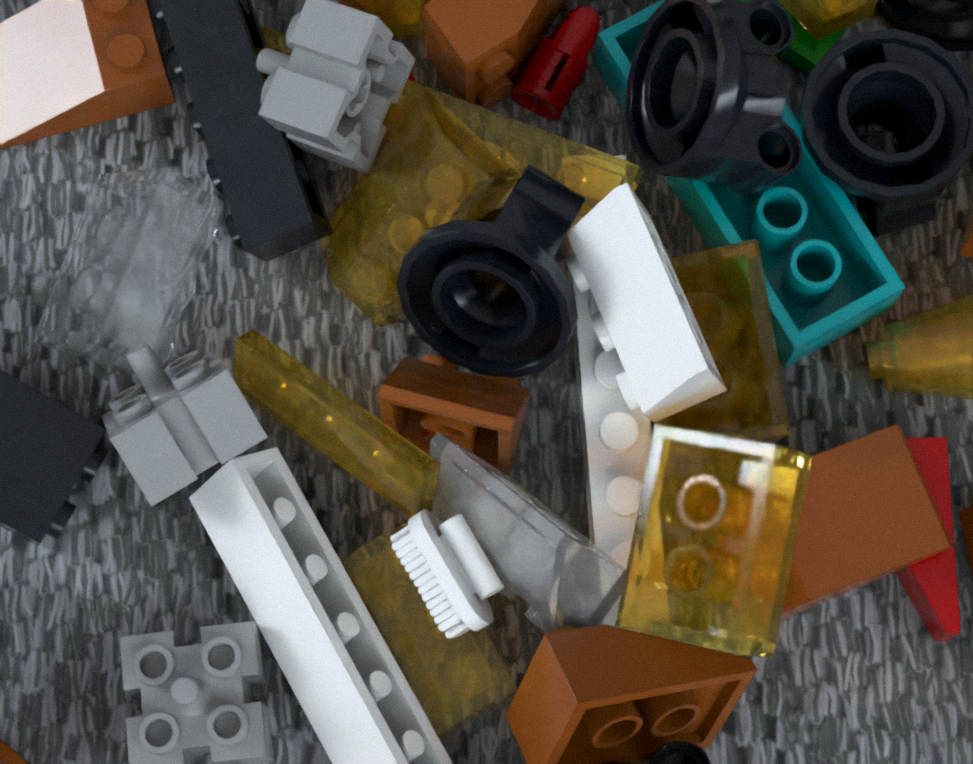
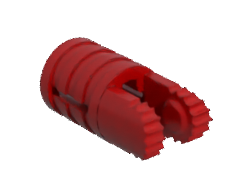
(565, 56)

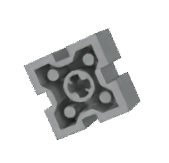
(334, 82)
(178, 421)
(197, 696)

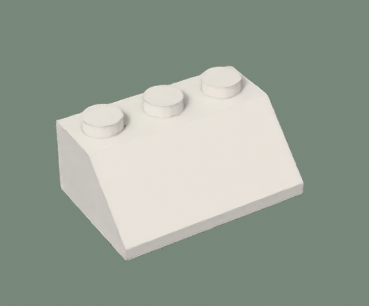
(641, 308)

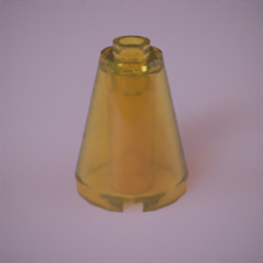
(927, 352)

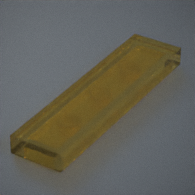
(335, 424)

